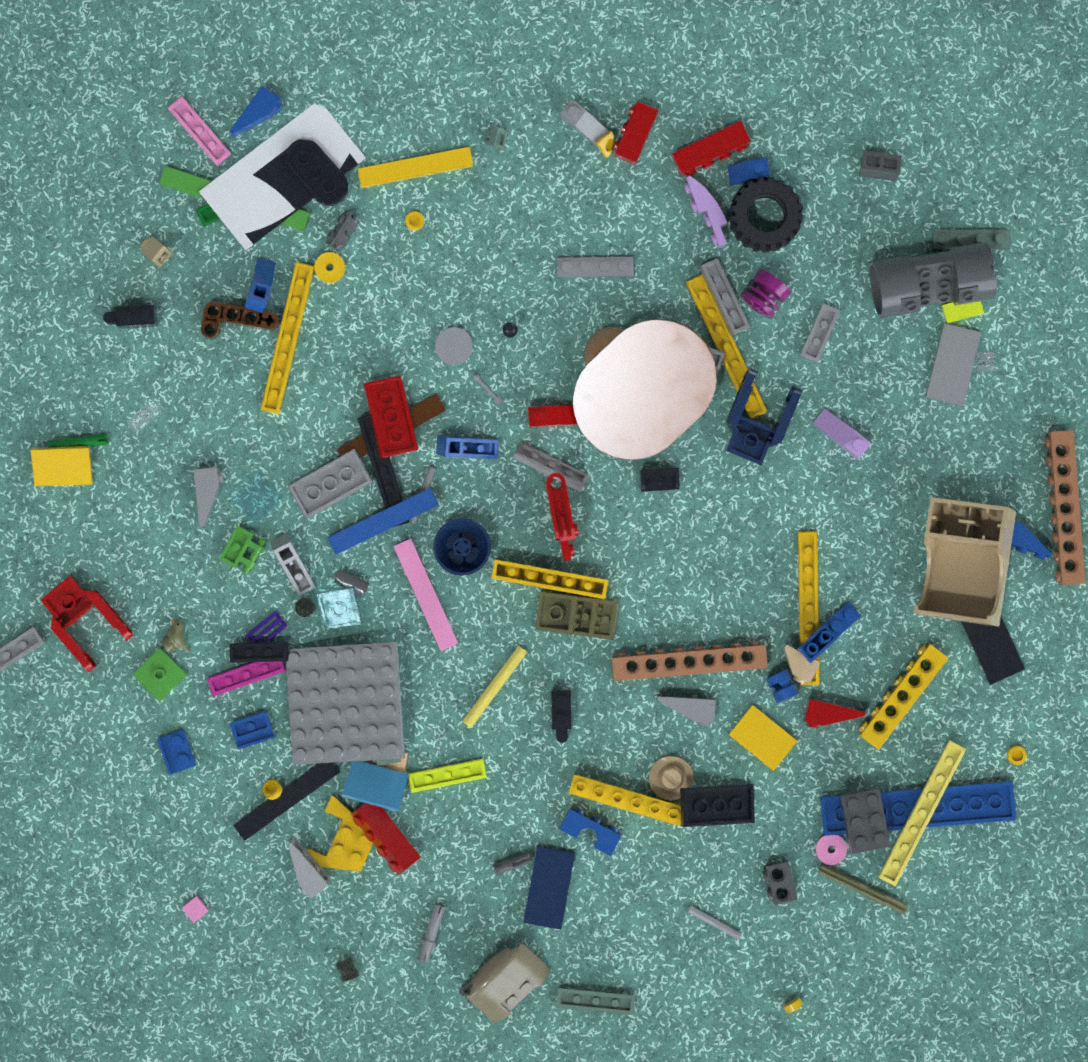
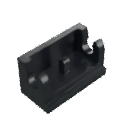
(659, 479)

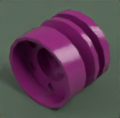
(767, 291)

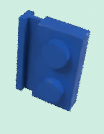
(252, 730)
(176, 752)

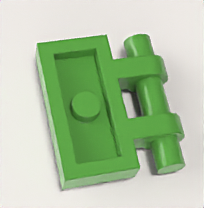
(237, 546)

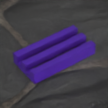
(279, 620)

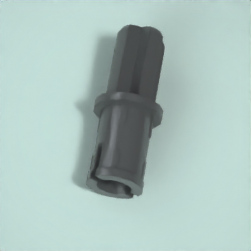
(512, 863)

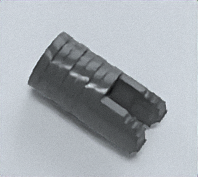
(346, 580)

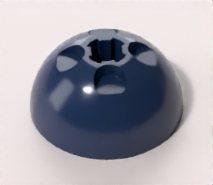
(447, 543)

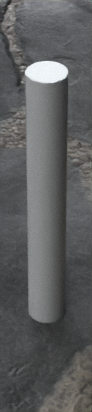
(426, 484)
(714, 922)

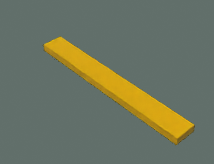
(287, 338)
(724, 342)
(808, 590)

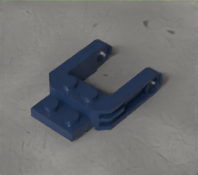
(752, 439)

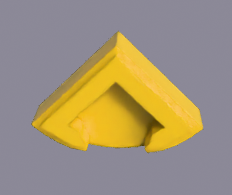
(605, 143)

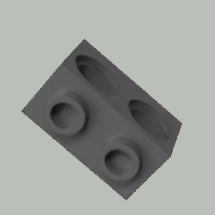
(784, 880)

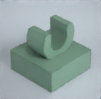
(497, 138)

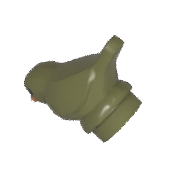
(175, 638)

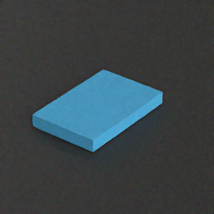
(375, 785)

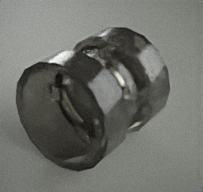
(305, 607)
(349, 973)

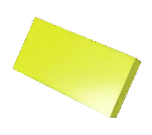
(955, 313)

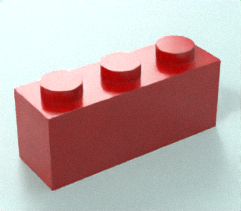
(635, 132)

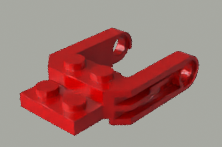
(561, 516)
(68, 604)

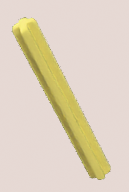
(494, 686)

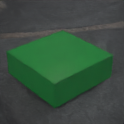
(207, 215)

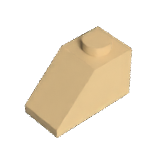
(155, 251)
(799, 665)

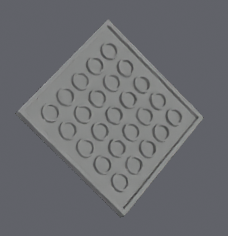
(345, 703)

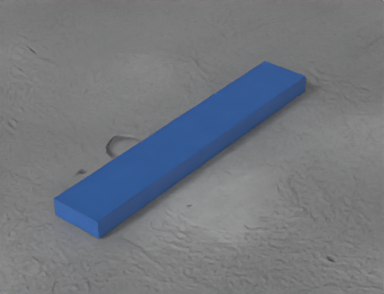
(383, 521)

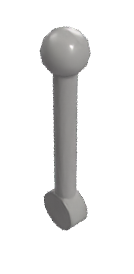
(476, 377)

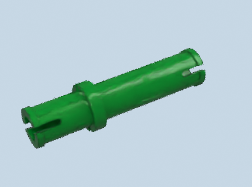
(91, 441)

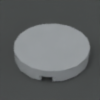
(453, 346)

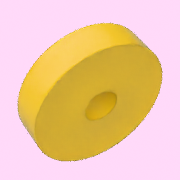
(338, 267)

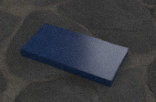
(549, 887)

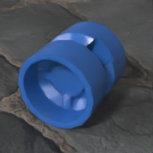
(782, 685)

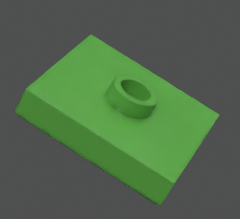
(160, 674)

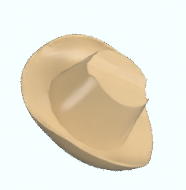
(669, 776)

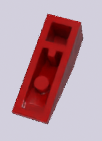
(551, 416)
(824, 713)

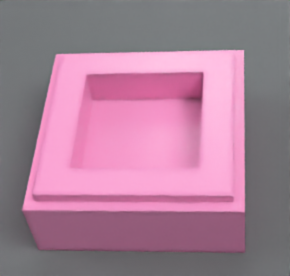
(195, 909)

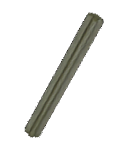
(862, 888)

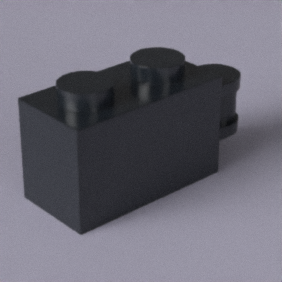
(132, 317)
(561, 713)

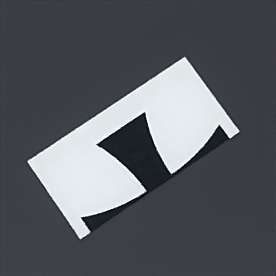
(262, 191)

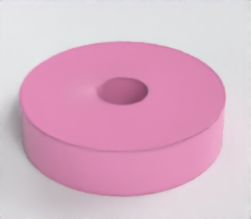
(834, 857)

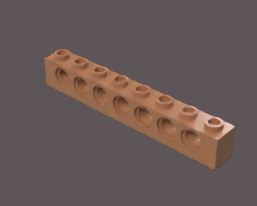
(1071, 498)
(757, 661)

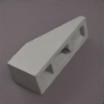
(582, 122)
(207, 489)
(292, 564)
(695, 709)
(309, 873)

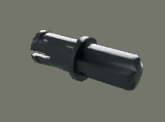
(510, 330)

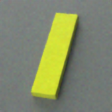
(447, 775)

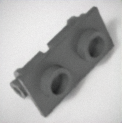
(337, 236)

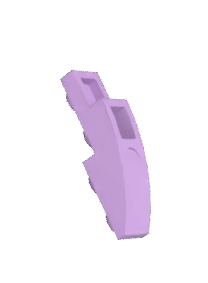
(703, 203)

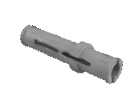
(431, 933)

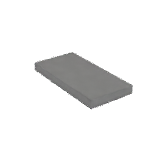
(953, 364)
(330, 484)

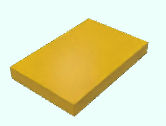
(61, 466)
(762, 737)

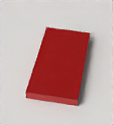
(390, 416)

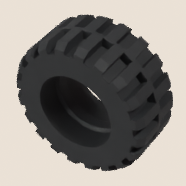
(783, 196)

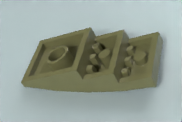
(577, 615)

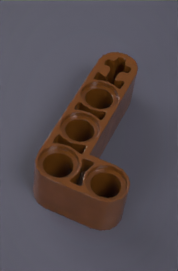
(240, 320)

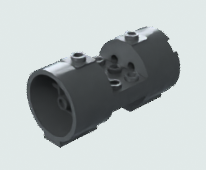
(956, 275)

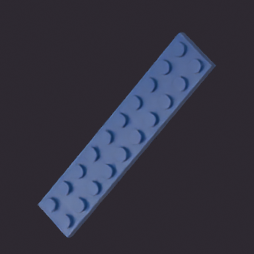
(956, 807)

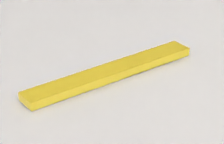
(921, 813)

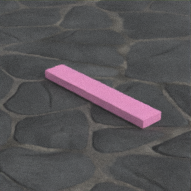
(425, 594)

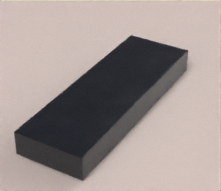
(258, 652)

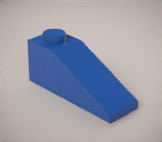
(259, 109)
(466, 447)

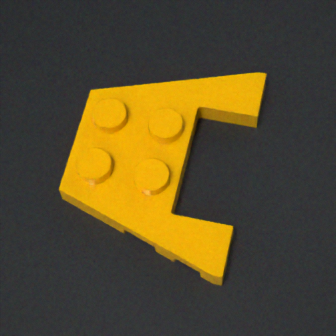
(349, 846)

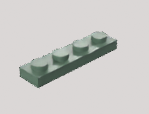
(948, 238)
(595, 1000)

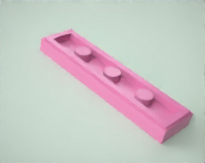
(199, 131)

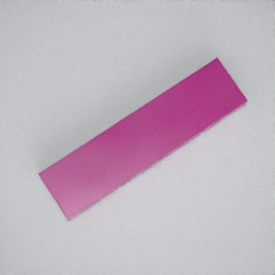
(243, 676)

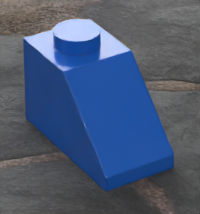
(748, 170)

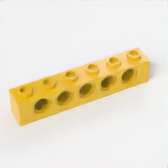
(549, 579)
(936, 661)
(625, 799)

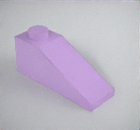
(842, 434)

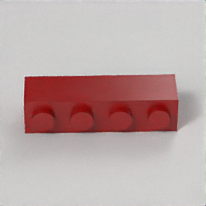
(710, 149)
(386, 837)

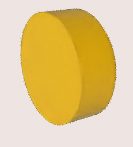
(414, 220)
(1016, 755)
(272, 789)
(793, 1005)

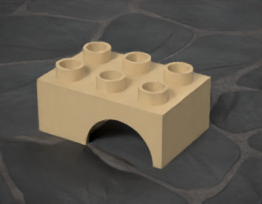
(966, 561)

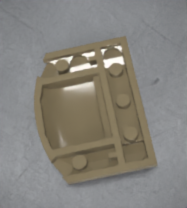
(506, 981)

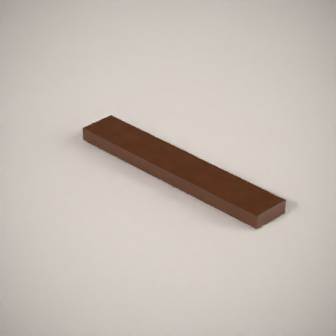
(419, 414)

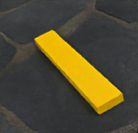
(415, 167)

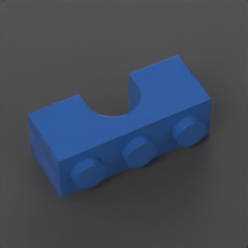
(576, 821)

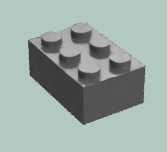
(864, 820)

